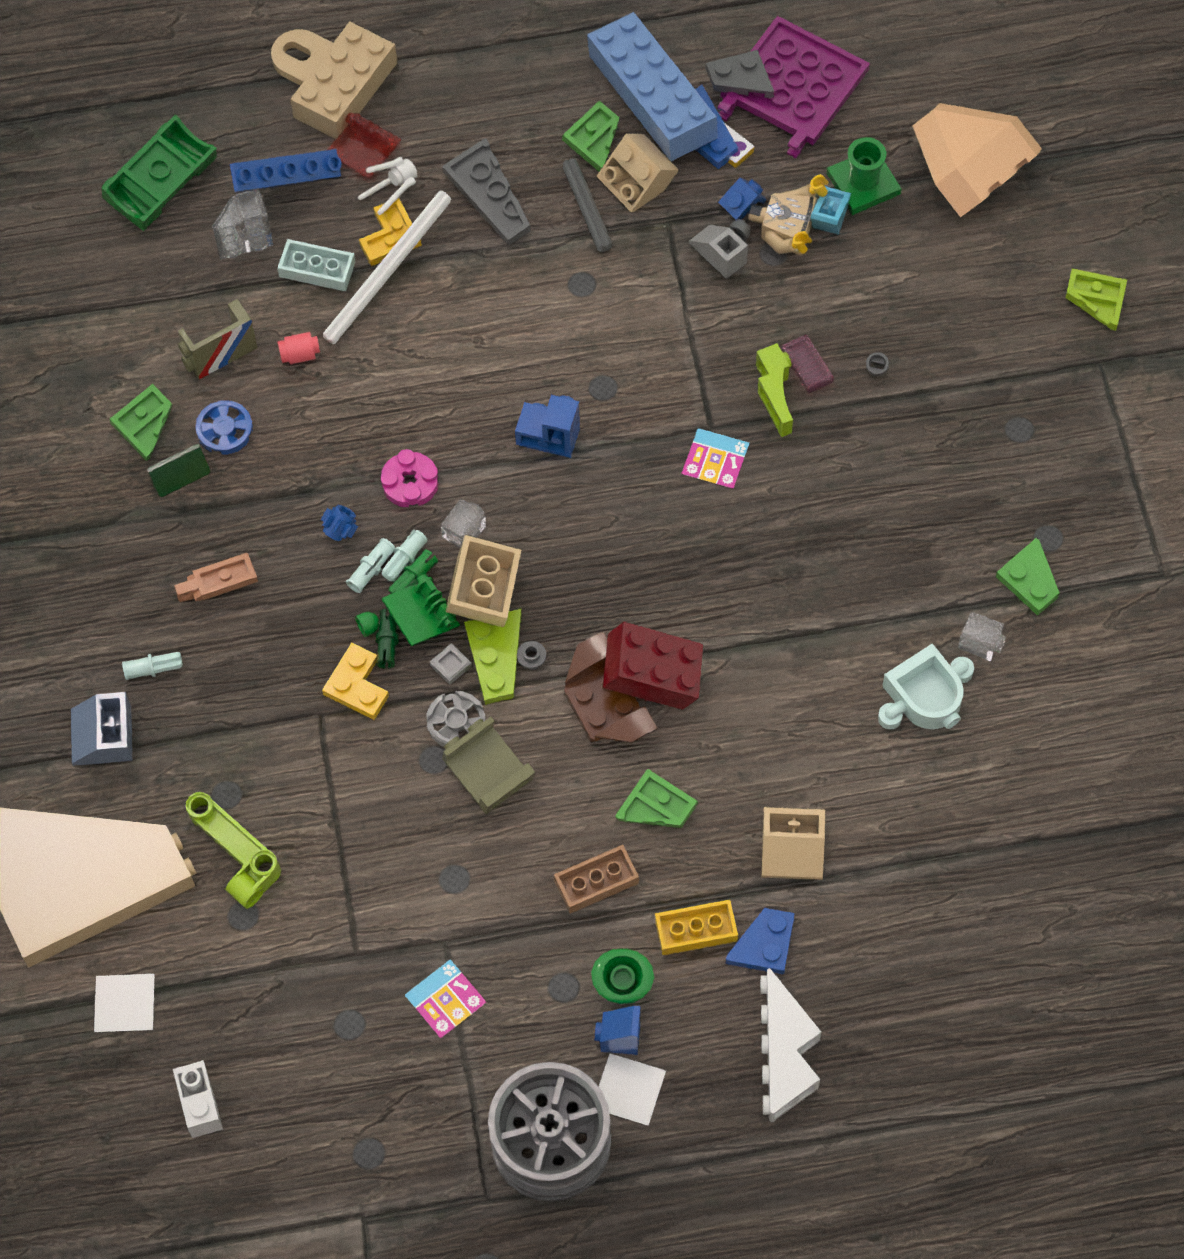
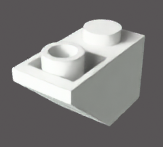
(197, 1099)

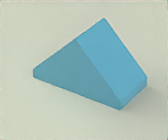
(830, 211)

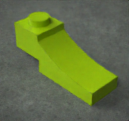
(774, 369)

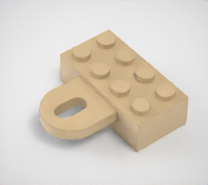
(335, 76)

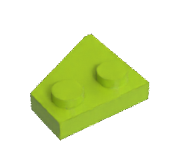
(1097, 295)

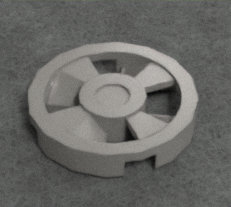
(454, 717)

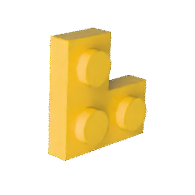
(394, 225)
(350, 686)

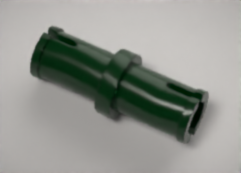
(386, 640)

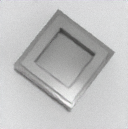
(450, 664)

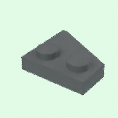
(740, 75)

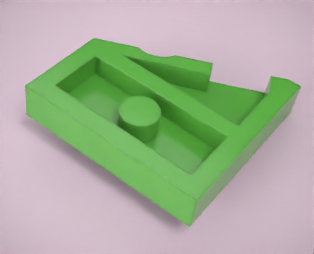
(593, 135)
(143, 420)
(1030, 578)
(656, 803)

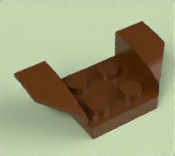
(601, 710)

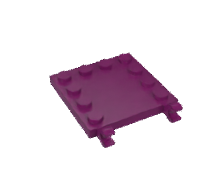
(807, 79)

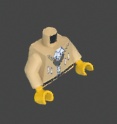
(788, 217)

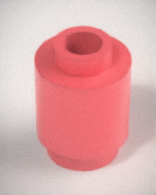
(298, 348)

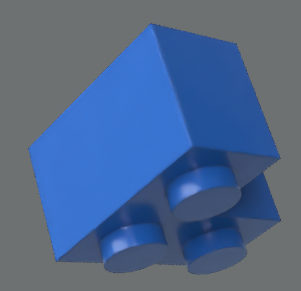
(549, 427)

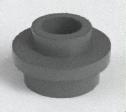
(531, 663)

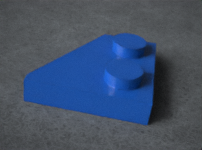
(764, 942)

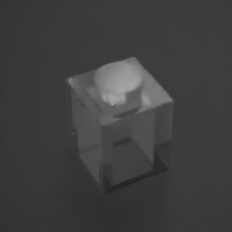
(463, 520)
(982, 636)

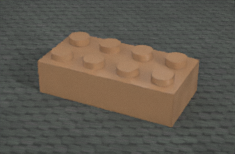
(596, 879)

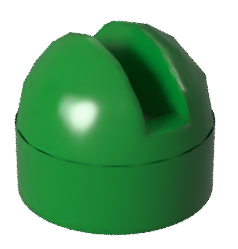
(367, 623)

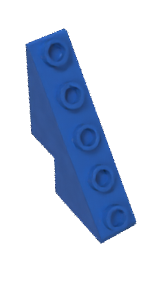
(285, 170)

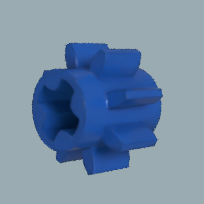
(339, 522)

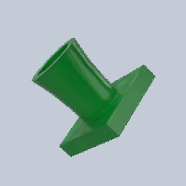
(864, 175)

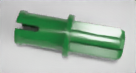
(412, 572)

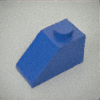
(619, 1031)

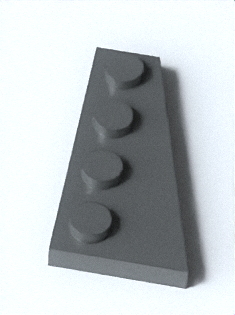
(483, 184)

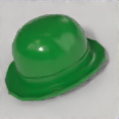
(622, 976)

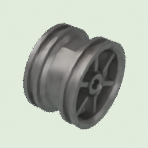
(538, 1175)

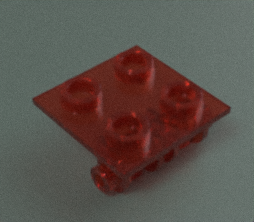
(363, 144)

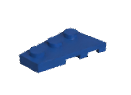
(723, 147)

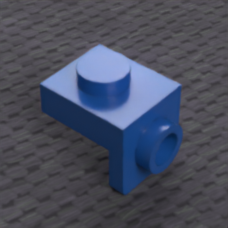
(741, 196)

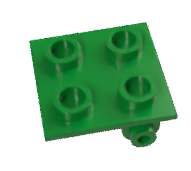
(420, 611)

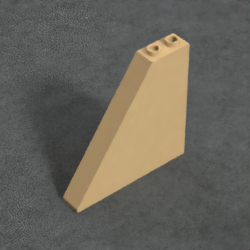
(81, 876)

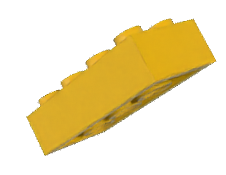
(696, 927)

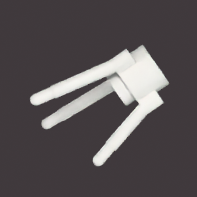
(401, 173)

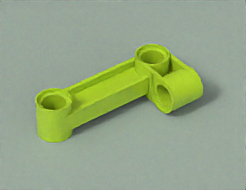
(249, 882)

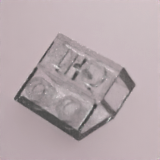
(242, 225)

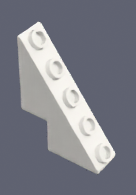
(787, 1038)

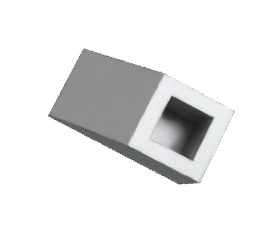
(721, 249)

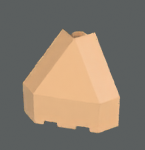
(972, 151)

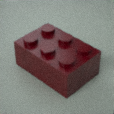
(653, 665)

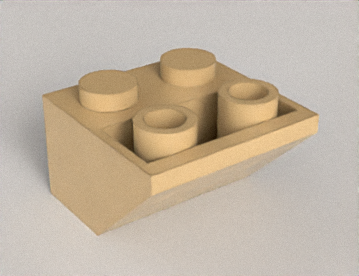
(637, 171)
(793, 843)

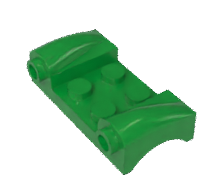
(157, 173)

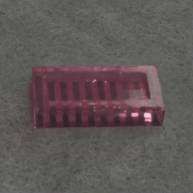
(808, 364)

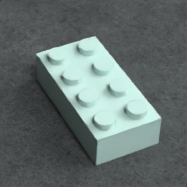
(316, 265)

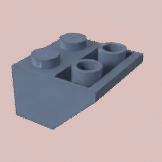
(102, 730)

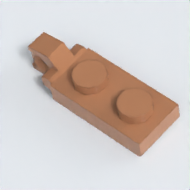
(217, 579)

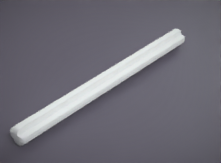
(386, 267)

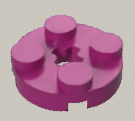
(406, 464)

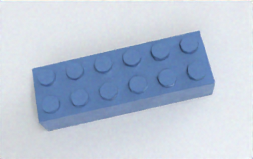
(652, 86)

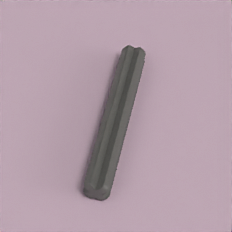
(587, 205)

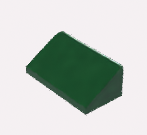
(178, 470)

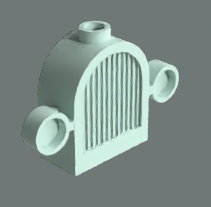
(925, 690)

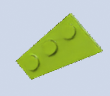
(495, 656)

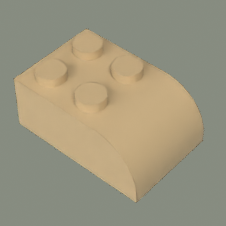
(483, 581)

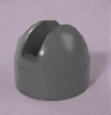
(744, 229)
(877, 359)

